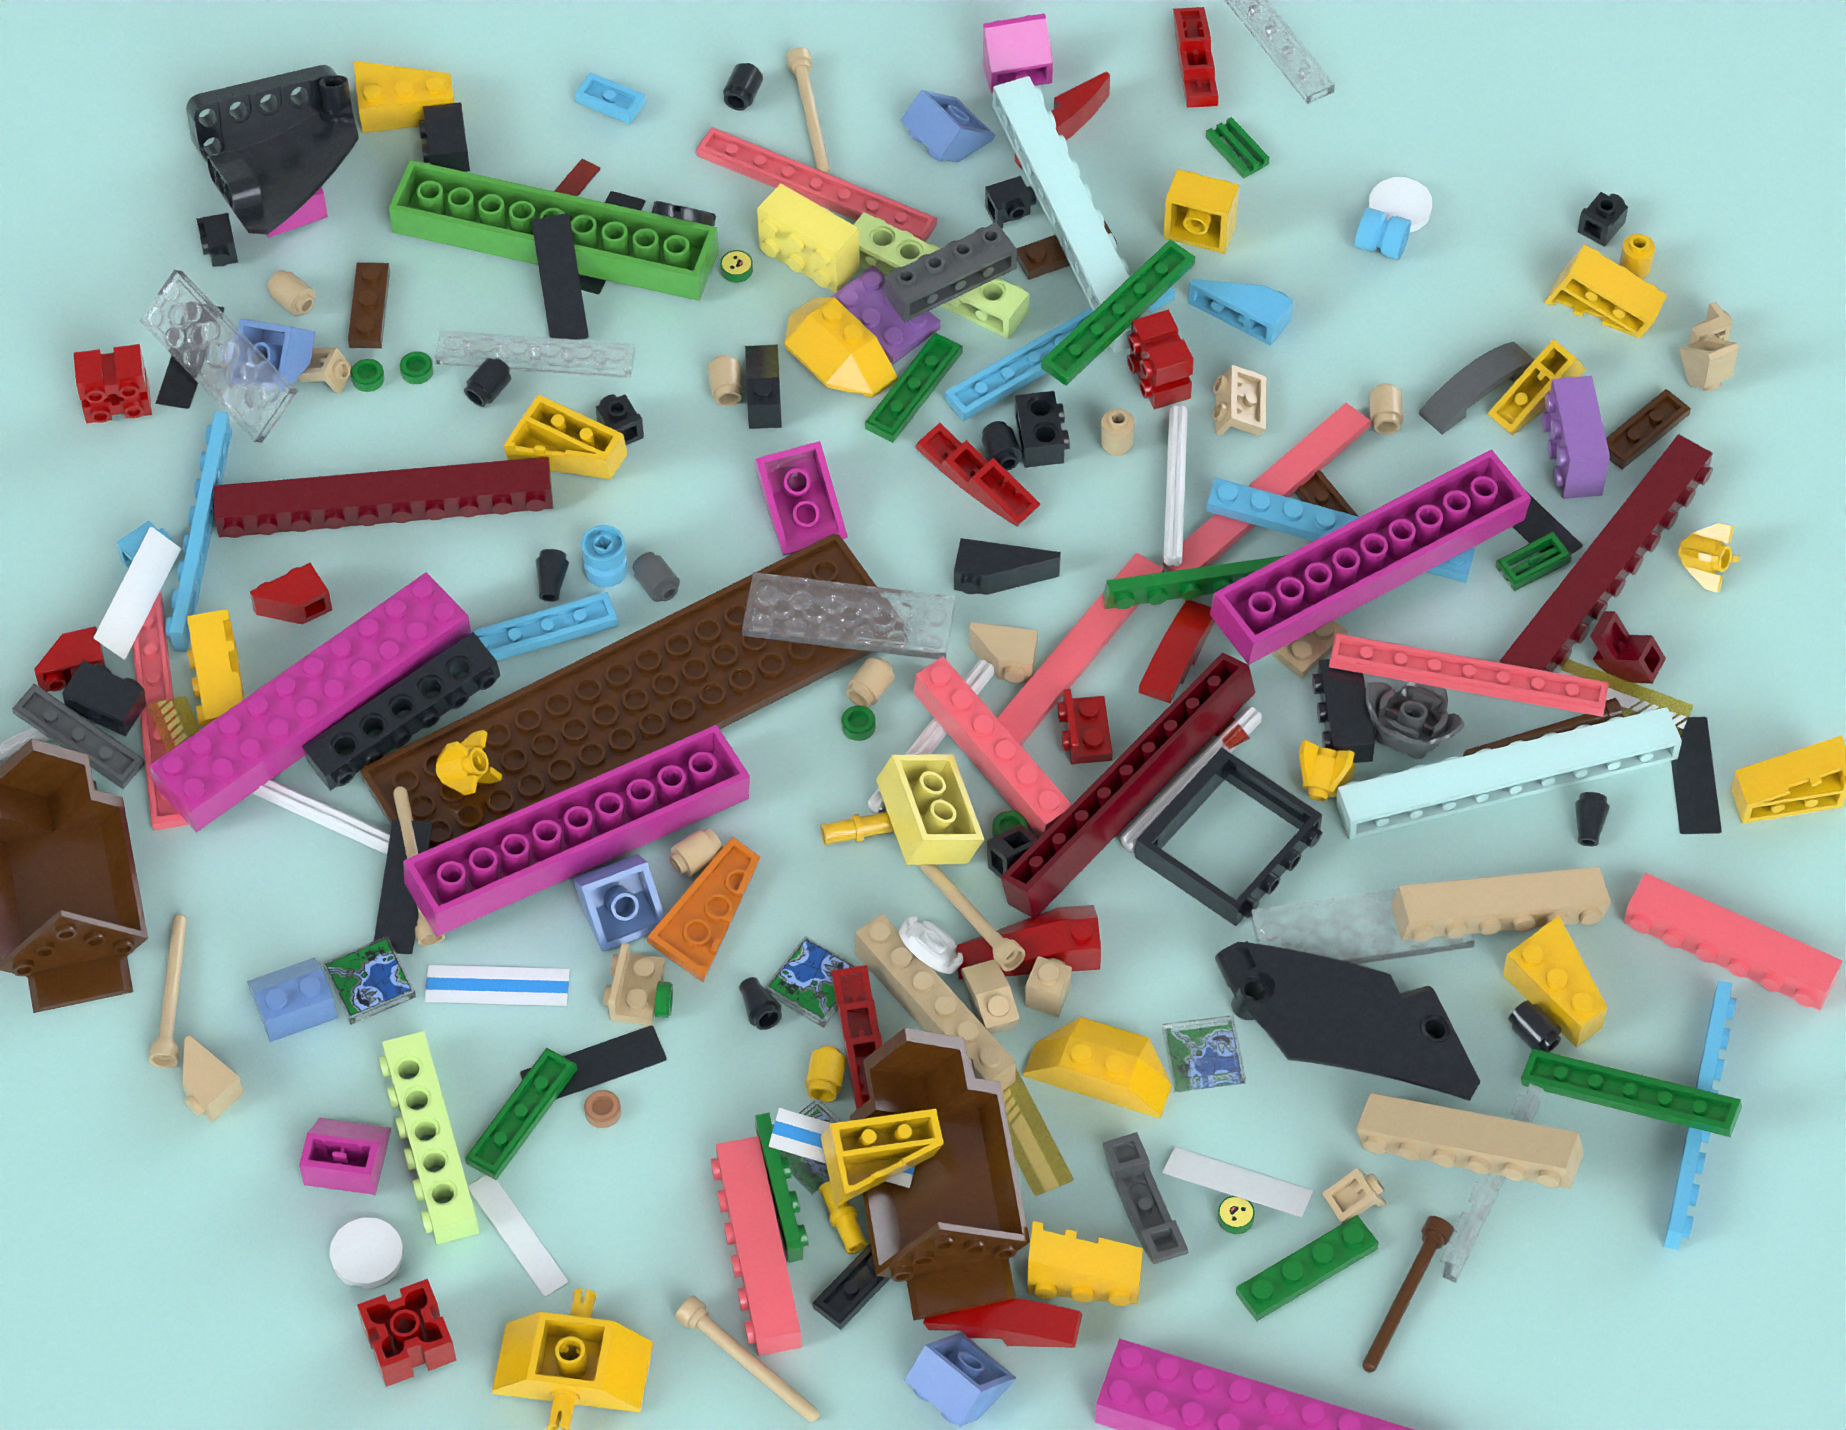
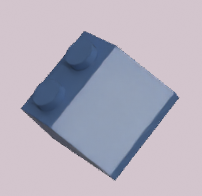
(945, 126)
(283, 346)
(620, 901)
(293, 999)
(958, 1378)

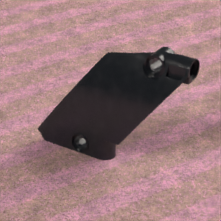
(1347, 1017)

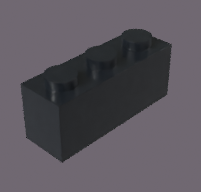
(1344, 711)

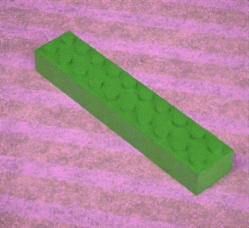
(607, 238)

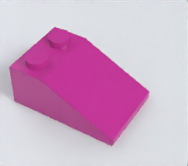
(799, 496)

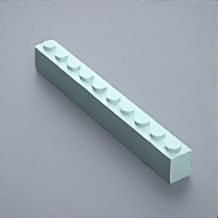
(1062, 193)
(1507, 772)

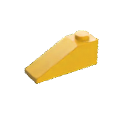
(1527, 395)

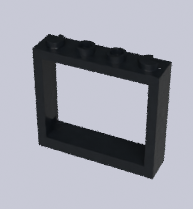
(1260, 788)

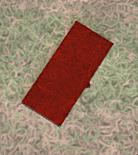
(578, 178)
(1234, 736)

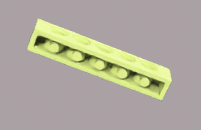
(993, 305)
(412, 1056)

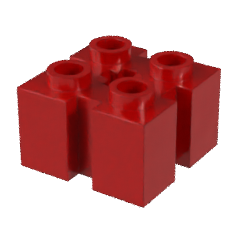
(1160, 359)
(112, 383)
(387, 1334)

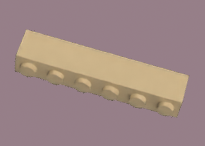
(1499, 903)
(930, 999)
(1470, 1141)

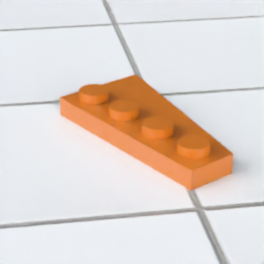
(702, 916)

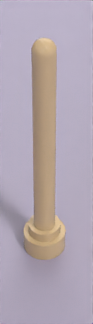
(800, 64)
(423, 931)
(1006, 951)
(164, 1050)
(694, 1314)

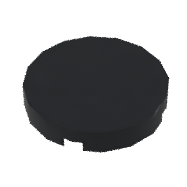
(684, 213)

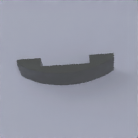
(1473, 383)
(1142, 1199)

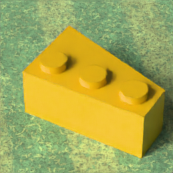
(396, 95)
(1608, 292)
(568, 439)
(216, 664)
(1792, 782)
(1554, 976)
(876, 1149)
(1082, 1269)

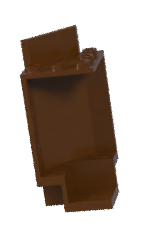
(65, 880)
(964, 1203)

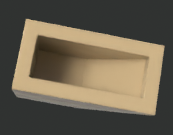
(1709, 362)
(1006, 648)
(991, 996)
(208, 1081)

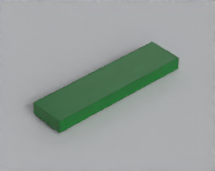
(913, 387)
(521, 1114)

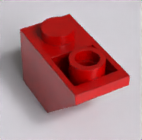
(293, 597)
(65, 657)

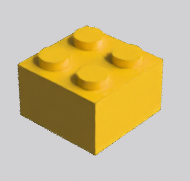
(1201, 211)

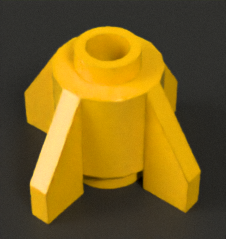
(1706, 554)
(466, 764)
(1324, 770)

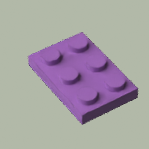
(867, 302)

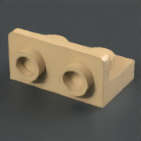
(1240, 401)
(1304, 653)
(633, 986)

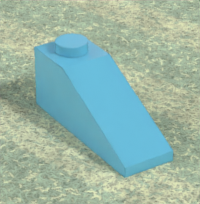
(1244, 306)

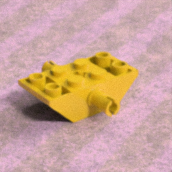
(606, 1368)

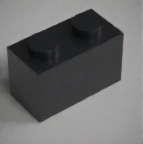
(445, 136)
(105, 697)

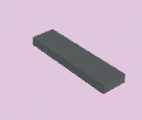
(78, 734)

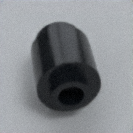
(742, 86)
(487, 381)
(1001, 444)
(1535, 1027)

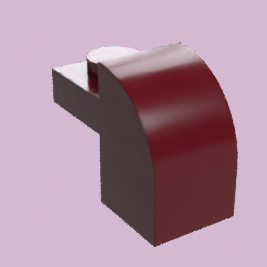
(1625, 655)

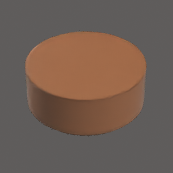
(602, 1109)

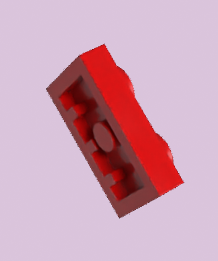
(1086, 728)

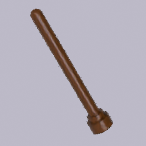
(1611, 710)
(1435, 1234)

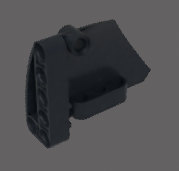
(278, 150)

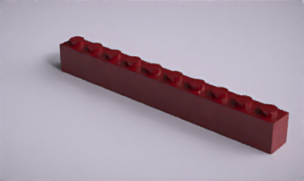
(383, 497)
(1612, 557)
(1127, 785)

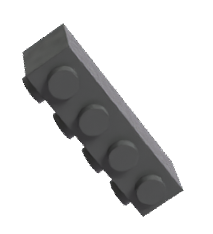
(950, 272)

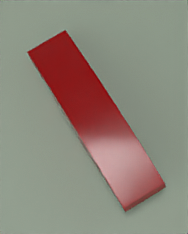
(1195, 57)
(1078, 106)
(977, 476)
(1177, 651)
(857, 1024)
(1015, 1322)

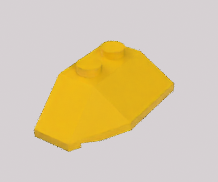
(838, 348)
(1102, 1065)

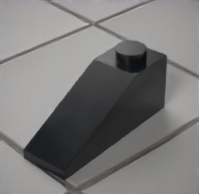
(763, 386)
(997, 567)

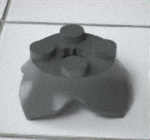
(1412, 718)

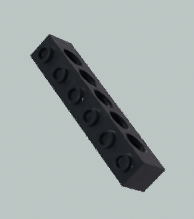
(408, 694)

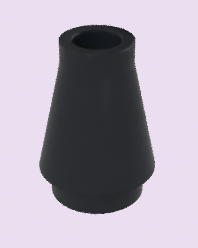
(551, 571)
(1590, 816)
(760, 1005)

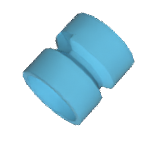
(1386, 234)
(604, 556)

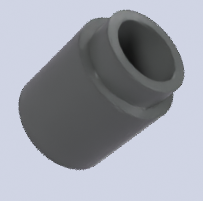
(655, 577)

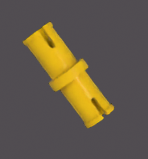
(856, 828)
(844, 1219)

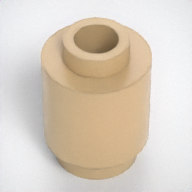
(291, 292)
(725, 380)
(1386, 409)
(1117, 431)
(870, 682)
(695, 852)

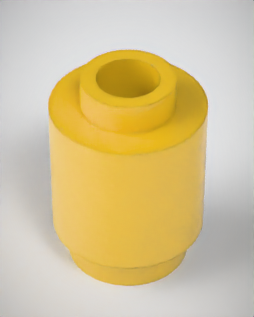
(1638, 254)
(825, 1073)

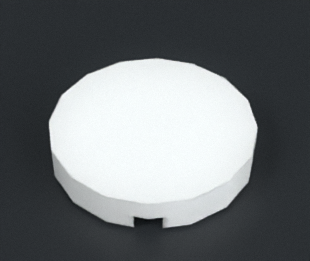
(1404, 199)
(930, 945)
(366, 1252)

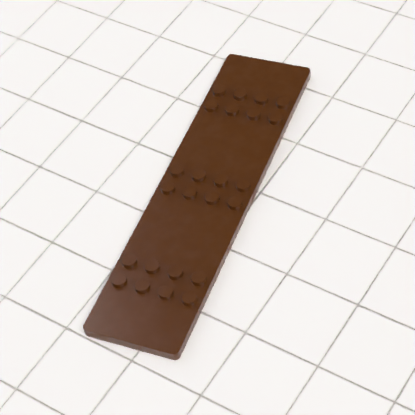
(619, 703)

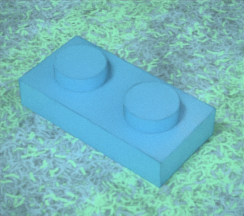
(610, 98)

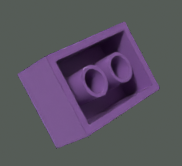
(1576, 437)

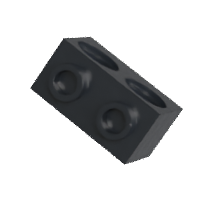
(1041, 436)

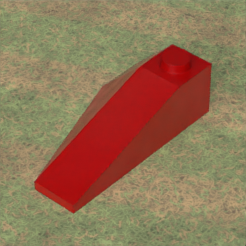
(1061, 934)

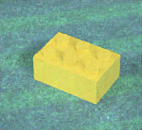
(808, 238)
(930, 809)

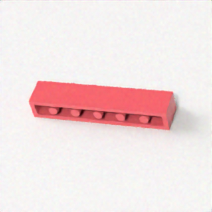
(990, 746)
(1732, 942)
(758, 1246)

